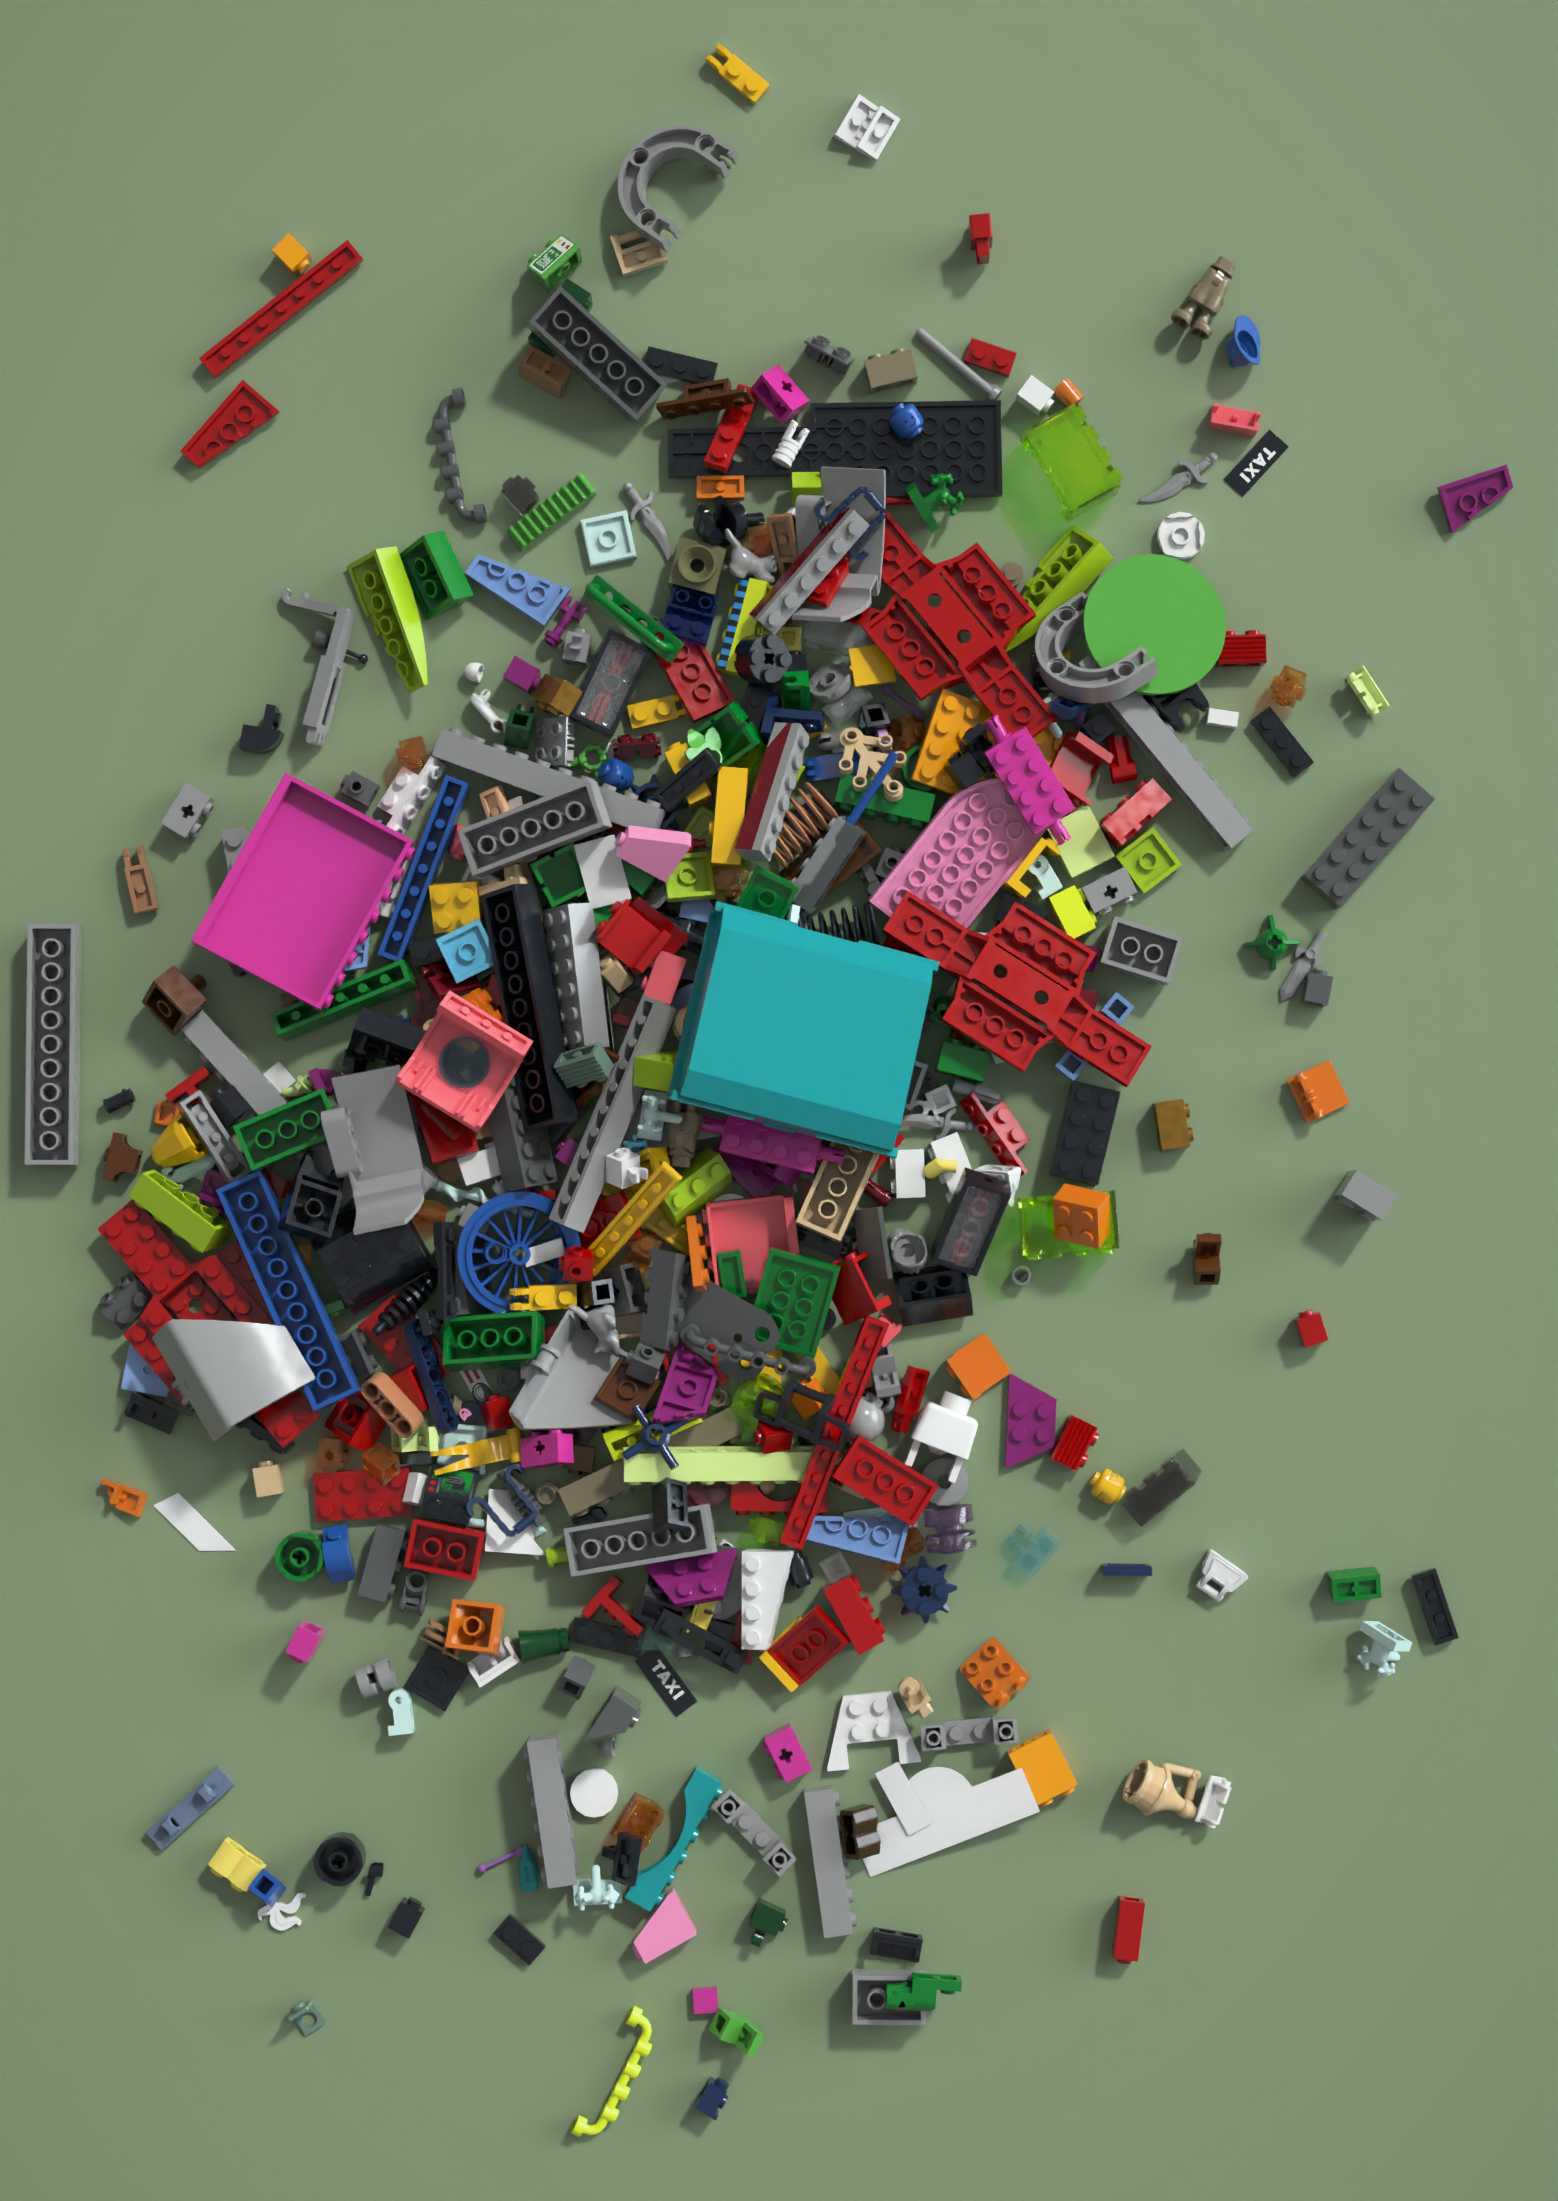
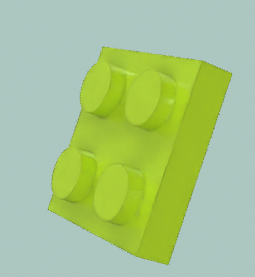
(1148, 860)
(691, 879)

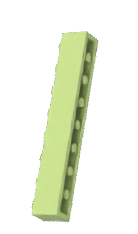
(718, 1464)

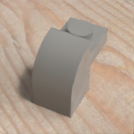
(885, 1373)

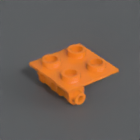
(1317, 1091)

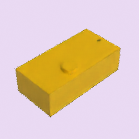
(729, 815)

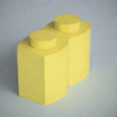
(236, 1865)

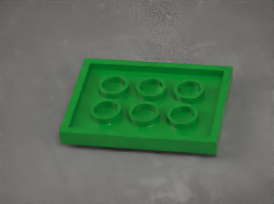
(797, 1298)

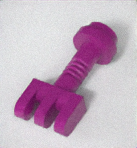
(553, 638)

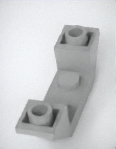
(969, 1731)
(756, 1831)

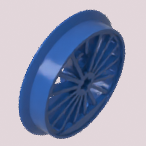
(479, 1217)

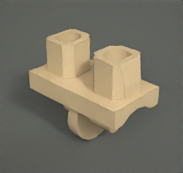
(915, 1696)

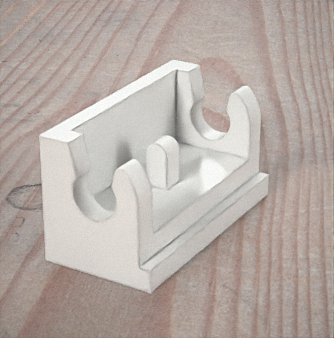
(487, 1667)

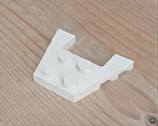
(867, 1719)

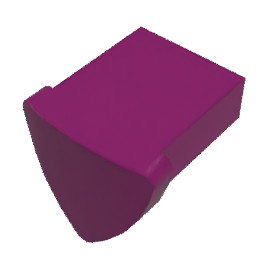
(323, 1079)

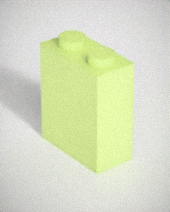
(1086, 847)

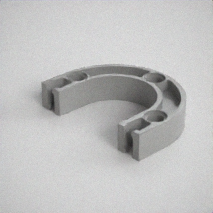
(658, 149)
(1081, 683)

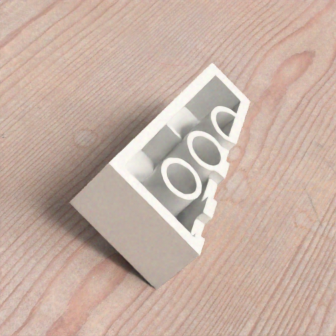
(762, 1594)

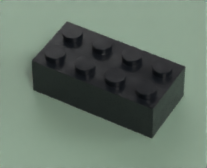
(1084, 1133)

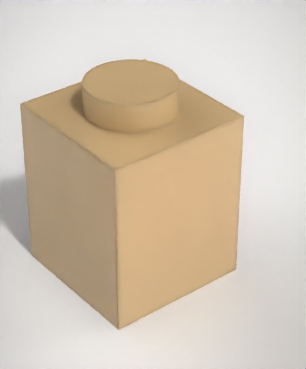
(268, 1479)

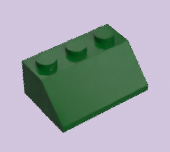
(435, 575)

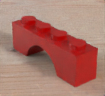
(748, 1497)

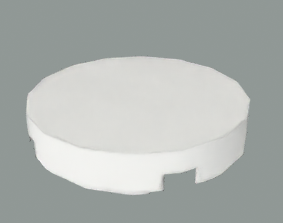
(1180, 536)
(594, 1792)

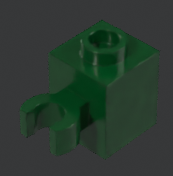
(519, 728)
(766, 1919)

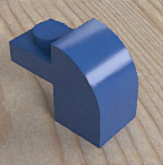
(337, 1554)

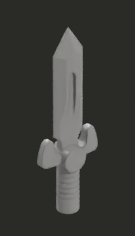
(1302, 966)

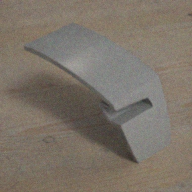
(863, 574)
(377, 1147)

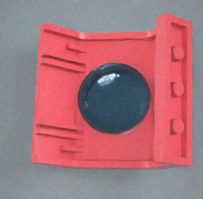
(464, 1062)

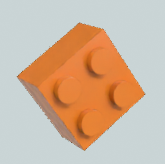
(1081, 1216)

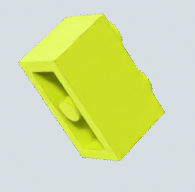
(1072, 913)

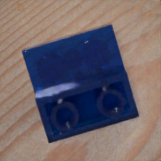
(690, 614)

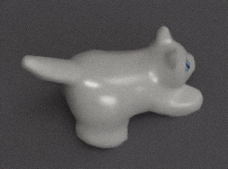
(744, 562)
(603, 1324)

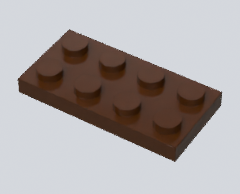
(861, 856)

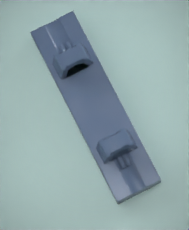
(190, 1807)

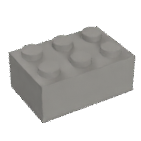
(1140, 951)
(869, 1998)

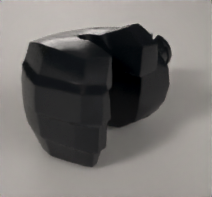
(731, 516)

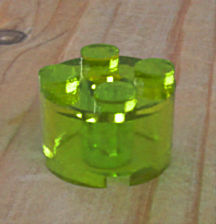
(746, 1397)

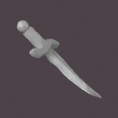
(1182, 479)
(649, 519)
(930, 1122)

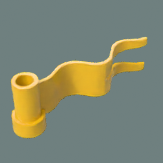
(483, 1451)

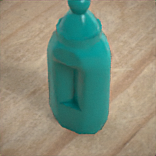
(528, 1871)

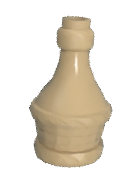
(1153, 1789)

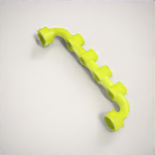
(620, 2090)

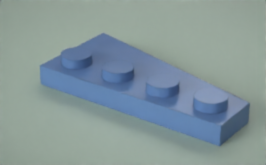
(525, 593)
(869, 1537)

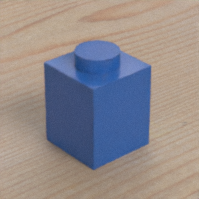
(267, 1888)

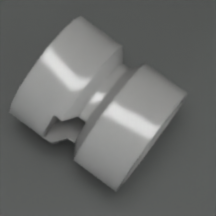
(384, 1675)

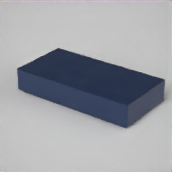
(1126, 1569)

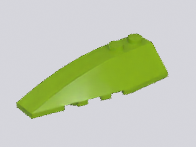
(1062, 575)
(391, 605)

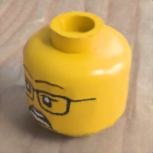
(1107, 1486)

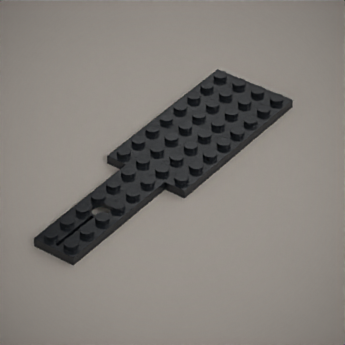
(955, 440)

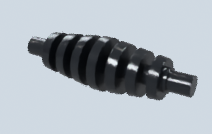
(406, 1303)

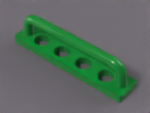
(666, 649)

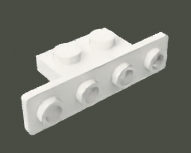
(409, 793)

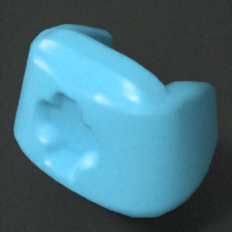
(635, 1145)

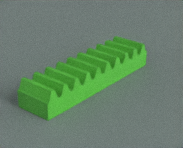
(551, 511)

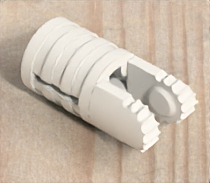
(788, 447)

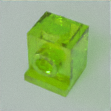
(765, 1529)

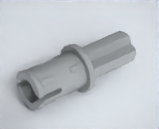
(983, 1094)

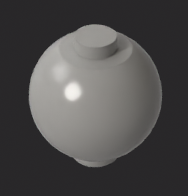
(868, 1419)

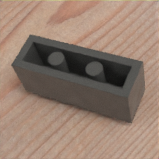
(383, 1562)

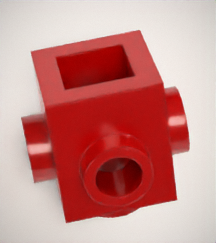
(577, 1264)

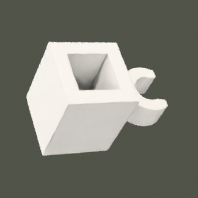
(624, 1168)

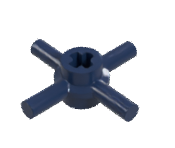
(654, 1445)

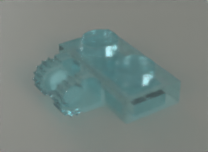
(1035, 1552)

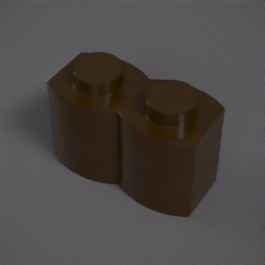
(860, 1831)

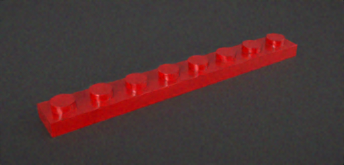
(281, 309)

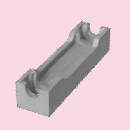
(214, 1137)

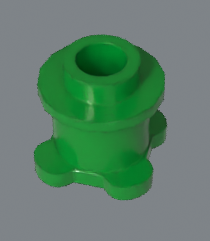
(940, 1006)

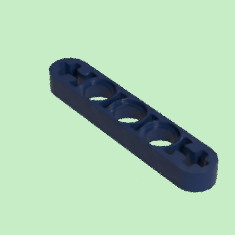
(442, 1412)

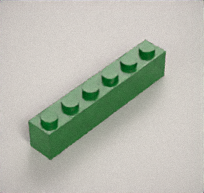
(348, 999)

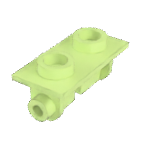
(1367, 691)

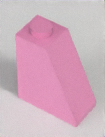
(653, 849)
(664, 1929)

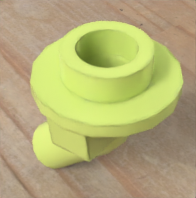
(303, 1086)

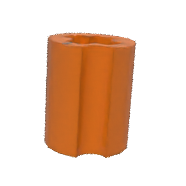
(1068, 393)

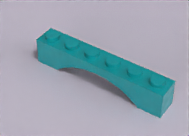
(650, 1881)

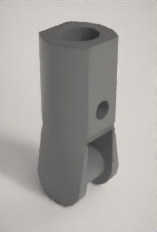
(416, 1458)

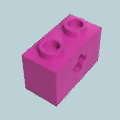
(779, 394)
(547, 1450)
(305, 1642)
(797, 1763)

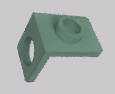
(300, 2009)

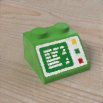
(554, 262)

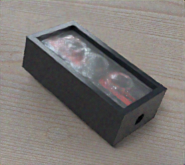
(610, 683)
(970, 1222)

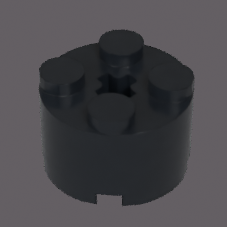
(762, 658)
(345, 1846)

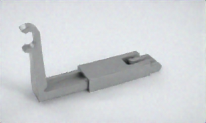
(330, 668)

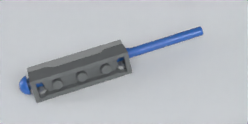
(835, 849)

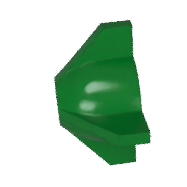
(1271, 943)

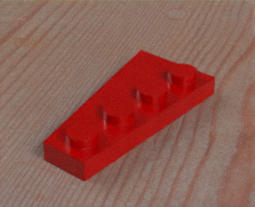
(231, 422)

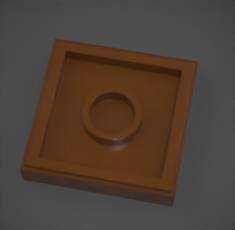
(624, 1392)

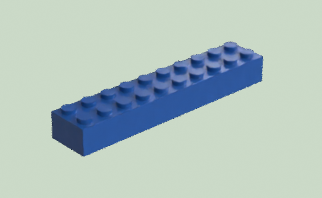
(288, 1287)

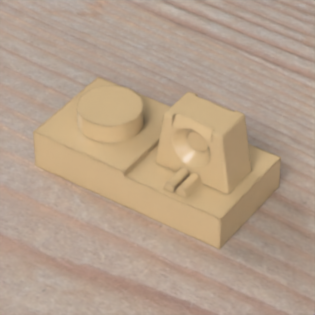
(512, 874)

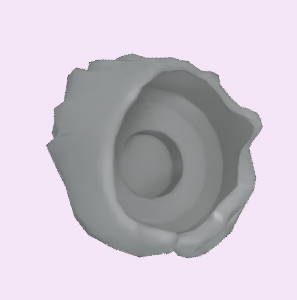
(908, 1251)

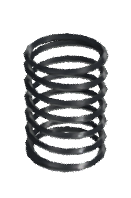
(872, 931)

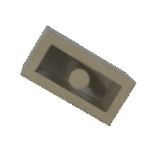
(890, 370)

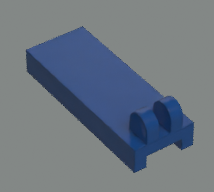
(827, 767)

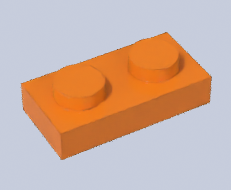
(728, 486)

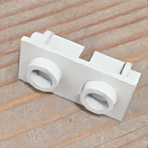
(1216, 1790)

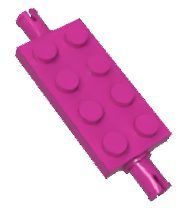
(1028, 779)
(771, 1145)

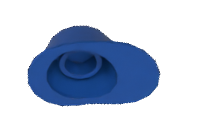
(1244, 344)

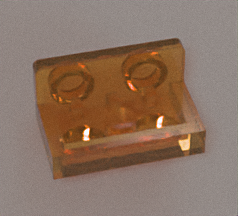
(640, 1819)

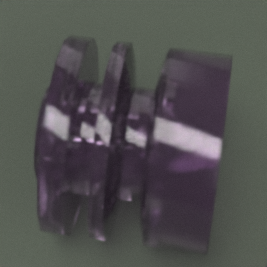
(949, 1528)

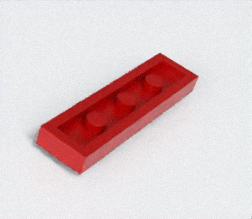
(729, 434)

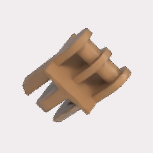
(440, 1637)

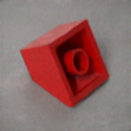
(356, 1422)

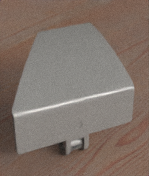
(230, 1368)
(566, 1381)

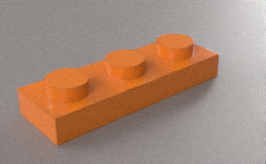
(697, 1253)

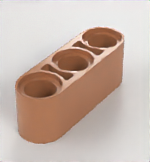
(392, 1404)

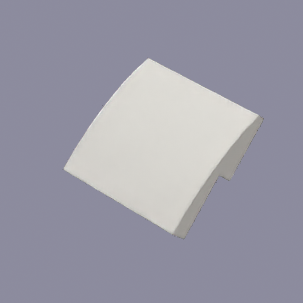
(866, 127)

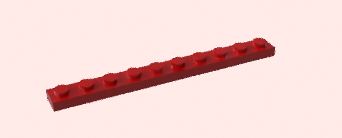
(823, 1458)

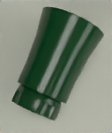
(542, 1643)

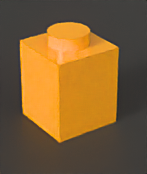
(292, 255)

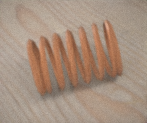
(779, 855)

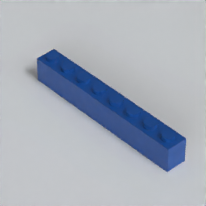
(424, 869)

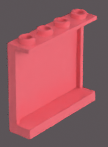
(752, 1227)

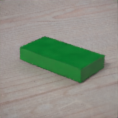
(732, 1272)

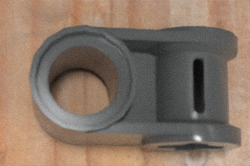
(414, 1596)

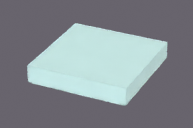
(608, 539)
(463, 1435)

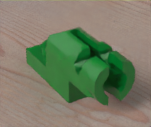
(922, 1991)

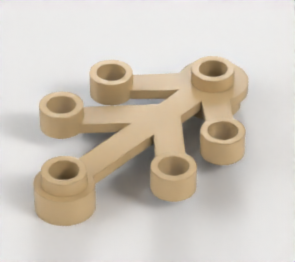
(870, 759)

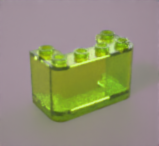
(1073, 461)
(1037, 1230)

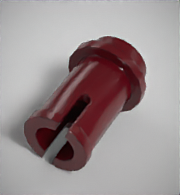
(878, 1193)

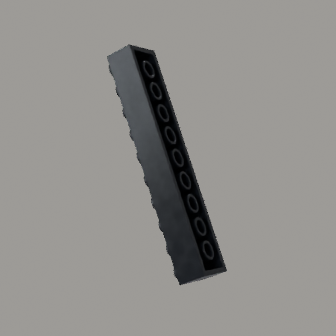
(529, 1003)

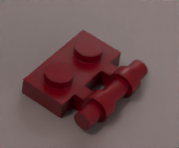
(442, 983)

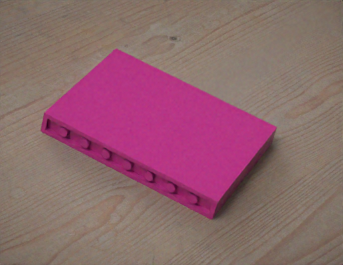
(304, 892)

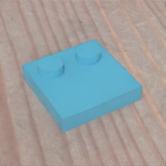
(466, 950)

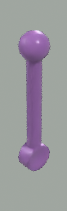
(887, 691)
(482, 1868)

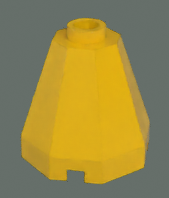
(178, 1144)

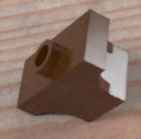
(120, 1158)

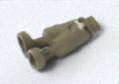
(1208, 296)
(683, 1136)

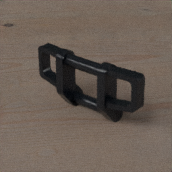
(824, 1415)

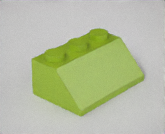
(700, 1184)

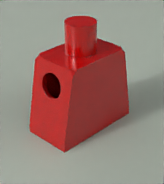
(409, 1383)

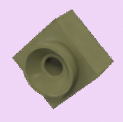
(695, 552)

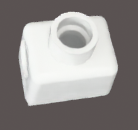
(945, 1430)

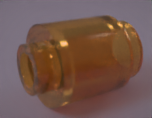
(431, 1212)

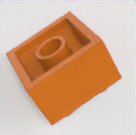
(475, 1627)

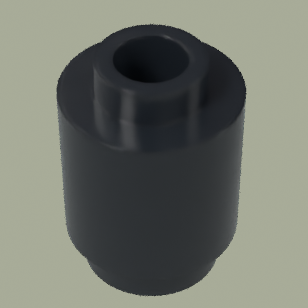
(800, 1571)

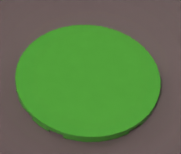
(1162, 608)

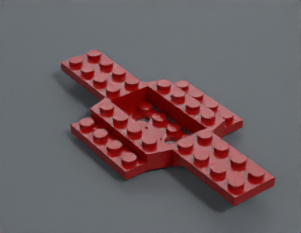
(974, 600)
(1036, 960)
(177, 1283)

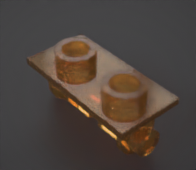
(912, 1546)

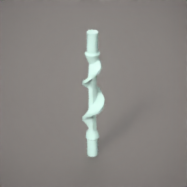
(476, 1194)

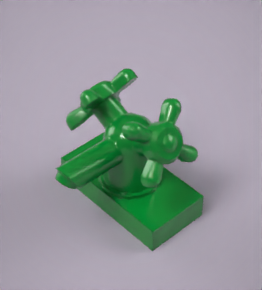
(935, 499)

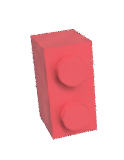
(664, 977)

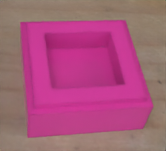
(705, 2000)

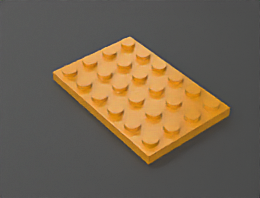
(947, 726)

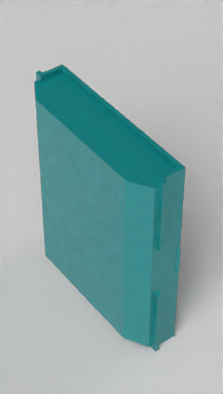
(802, 1030)

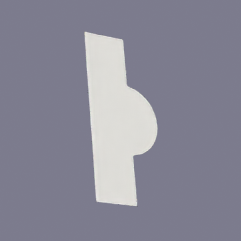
(955, 1814)

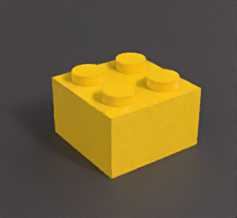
(455, 904)

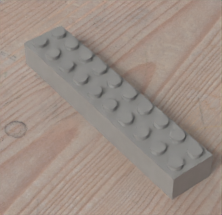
(53, 1044)

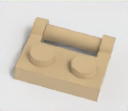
(636, 257)

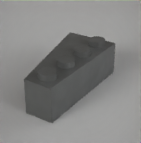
(665, 1299)

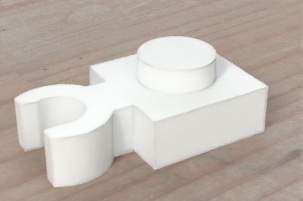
(937, 1100)

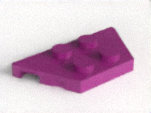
(686, 1388)
(1029, 1421)
(694, 1578)

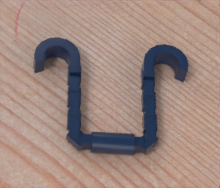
(874, 502)
(523, 1523)

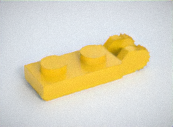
(738, 75)
(654, 712)
(545, 1297)

